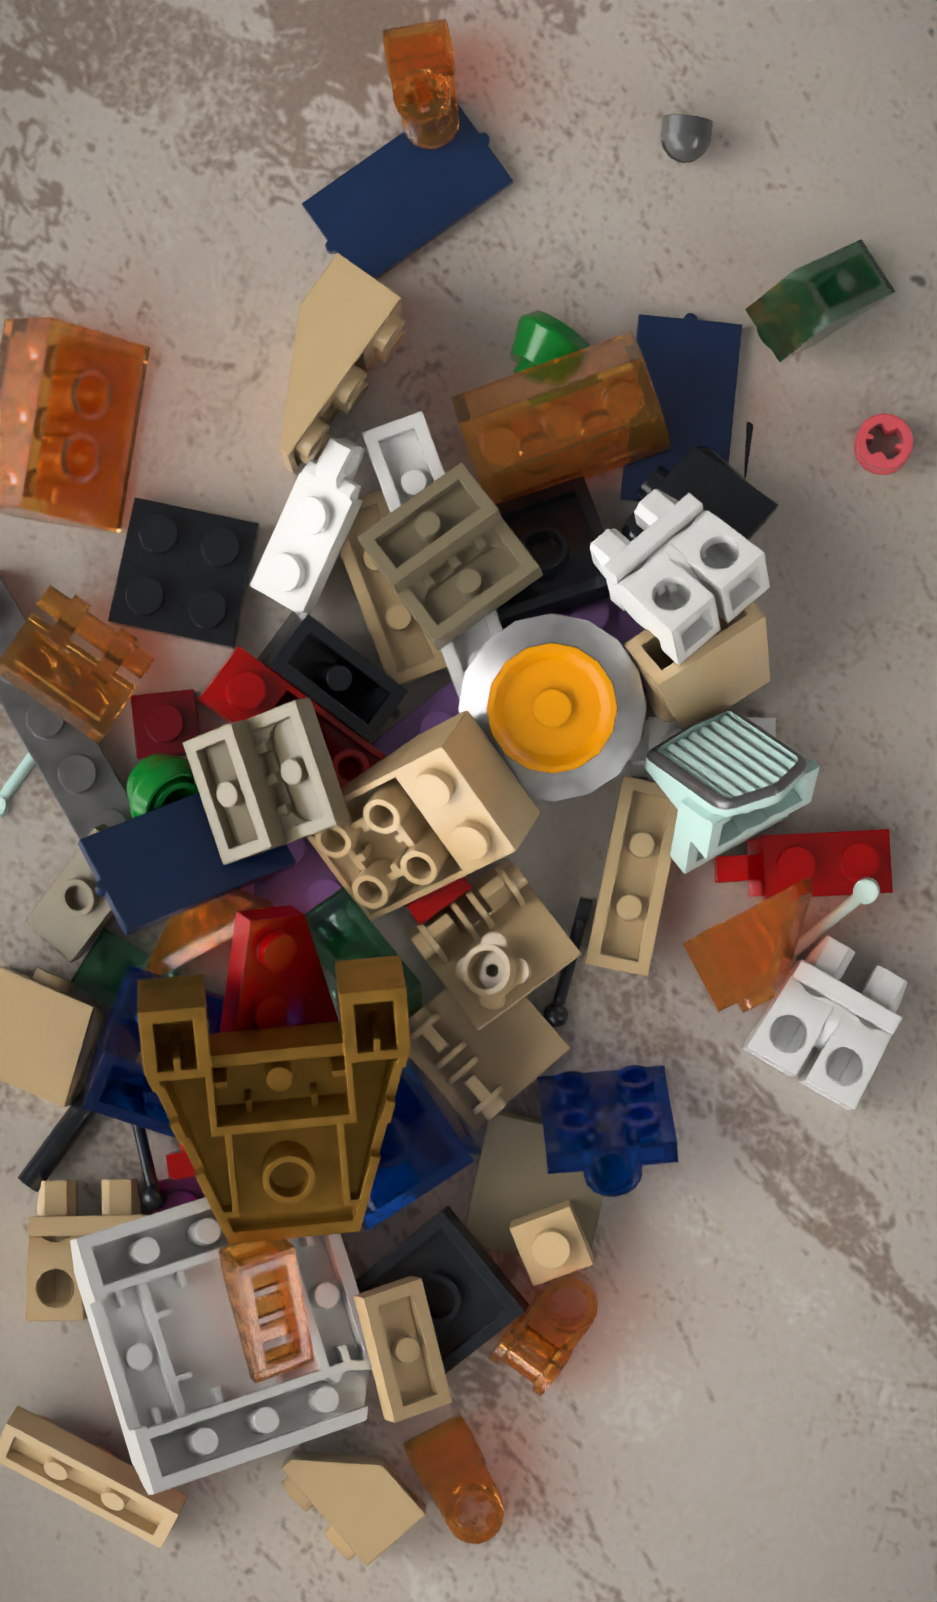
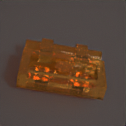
(66, 676)

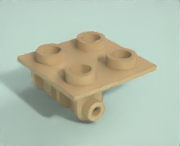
(501, 904)
(486, 1066)

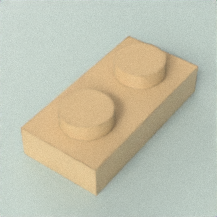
(402, 1349)

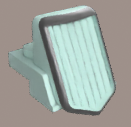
(727, 784)

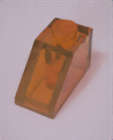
(751, 949)

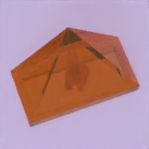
(200, 930)

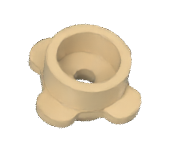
(475, 966)

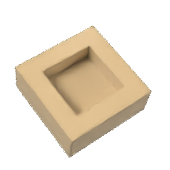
(551, 1242)

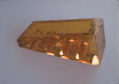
(254, 1268)

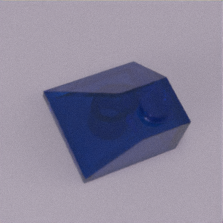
(419, 1147)

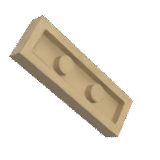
(398, 638)
(633, 879)
(87, 1476)

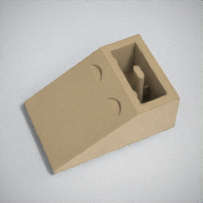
(338, 337)
(426, 817)

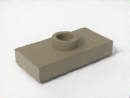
(70, 910)

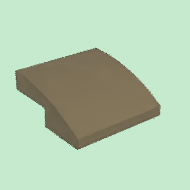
(450, 556)
(266, 781)
(516, 1182)

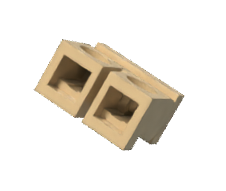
(50, 1269)

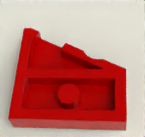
(274, 973)

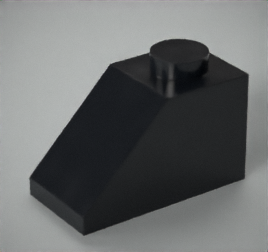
(332, 674)

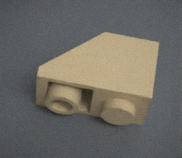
(357, 1496)

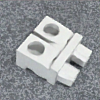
(680, 572)
(837, 1020)

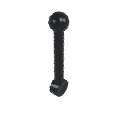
(556, 1012)
(153, 1196)

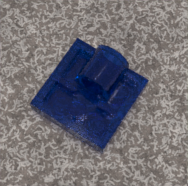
(607, 1125)

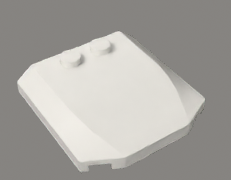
(178, 1356)

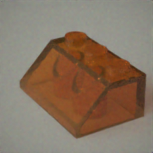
(562, 420)
(67, 422)

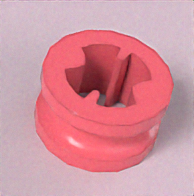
(877, 462)

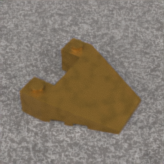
(285, 1115)

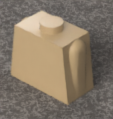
(712, 677)
(45, 1034)

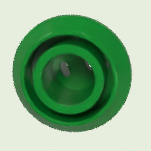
(542, 339)
(158, 782)

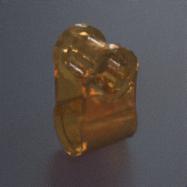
(423, 76)
(546, 1334)
(453, 1469)

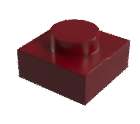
(164, 722)

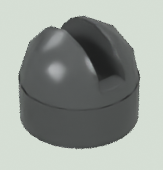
(685, 136)

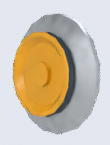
(557, 704)

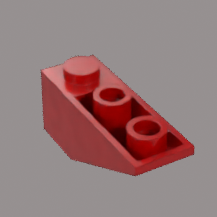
(249, 688)

